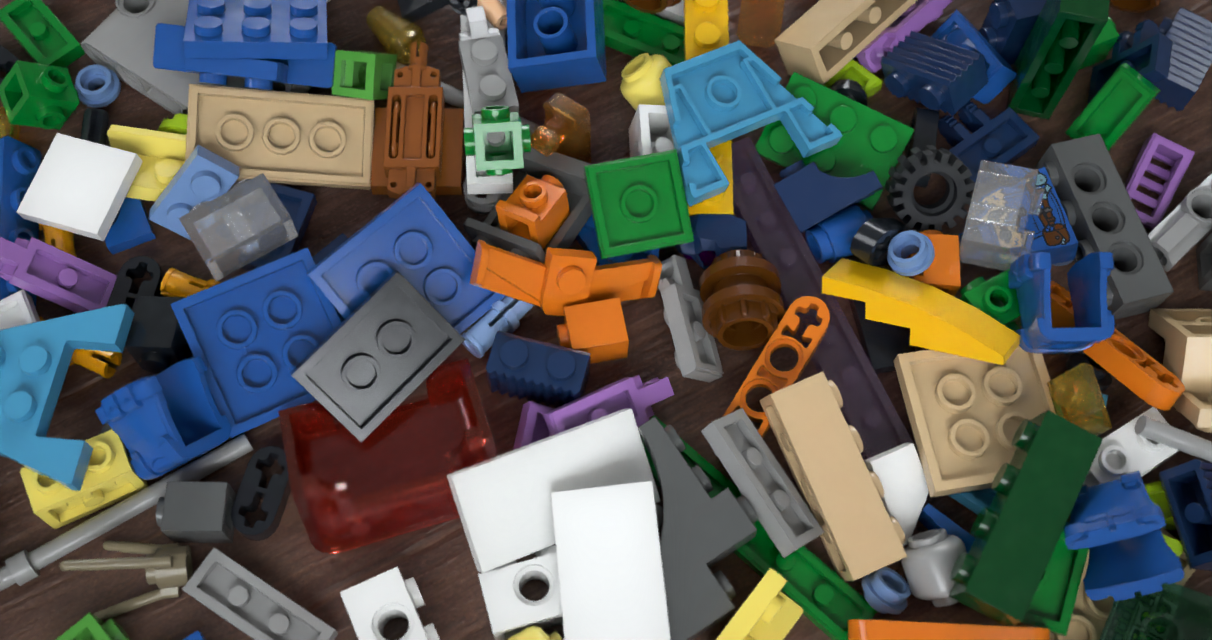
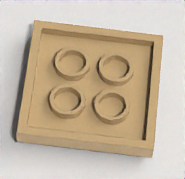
(969, 413)

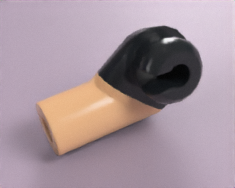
(494, 10)

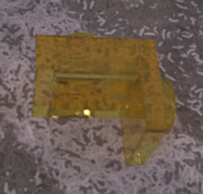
(1079, 399)

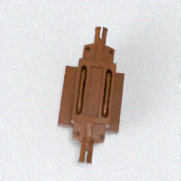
(416, 135)

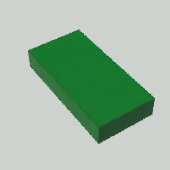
(1115, 106)

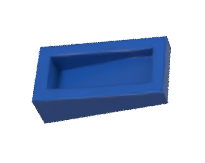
(934, 519)

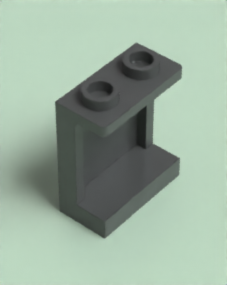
(571, 175)

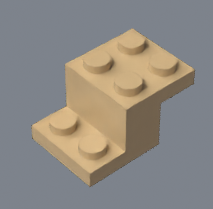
(1189, 359)

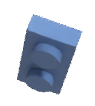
(198, 180)

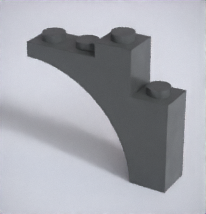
(694, 536)

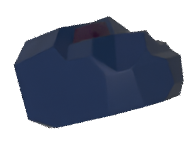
(714, 236)

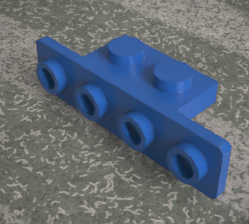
(256, 72)
(17, 170)

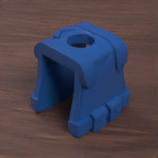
(1088, 294)
(166, 418)
(1123, 540)

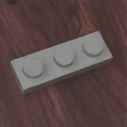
(762, 482)
(252, 603)

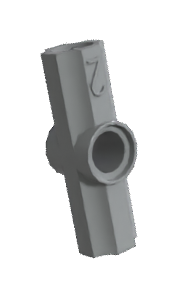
(1182, 227)

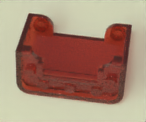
(397, 475)

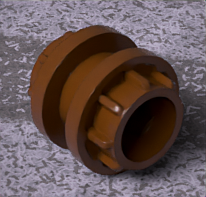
(741, 299)

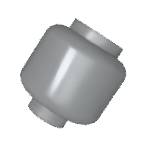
(930, 564)

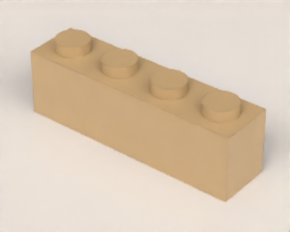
(834, 34)
(834, 477)

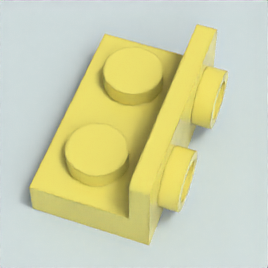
(161, 155)
(106, 482)
(765, 613)

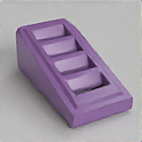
(1168, 153)

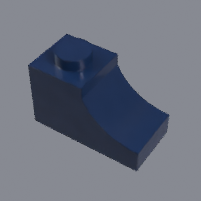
(817, 196)

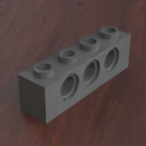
(1106, 203)

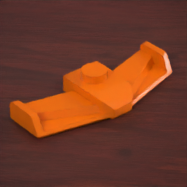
(564, 277)

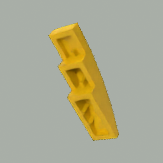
(934, 317)

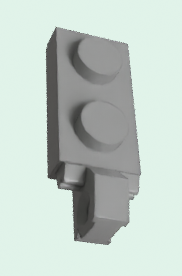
(485, 64)
(694, 346)

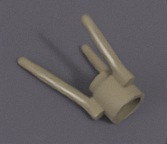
(164, 565)

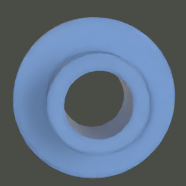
(93, 77)
(906, 244)
(886, 591)

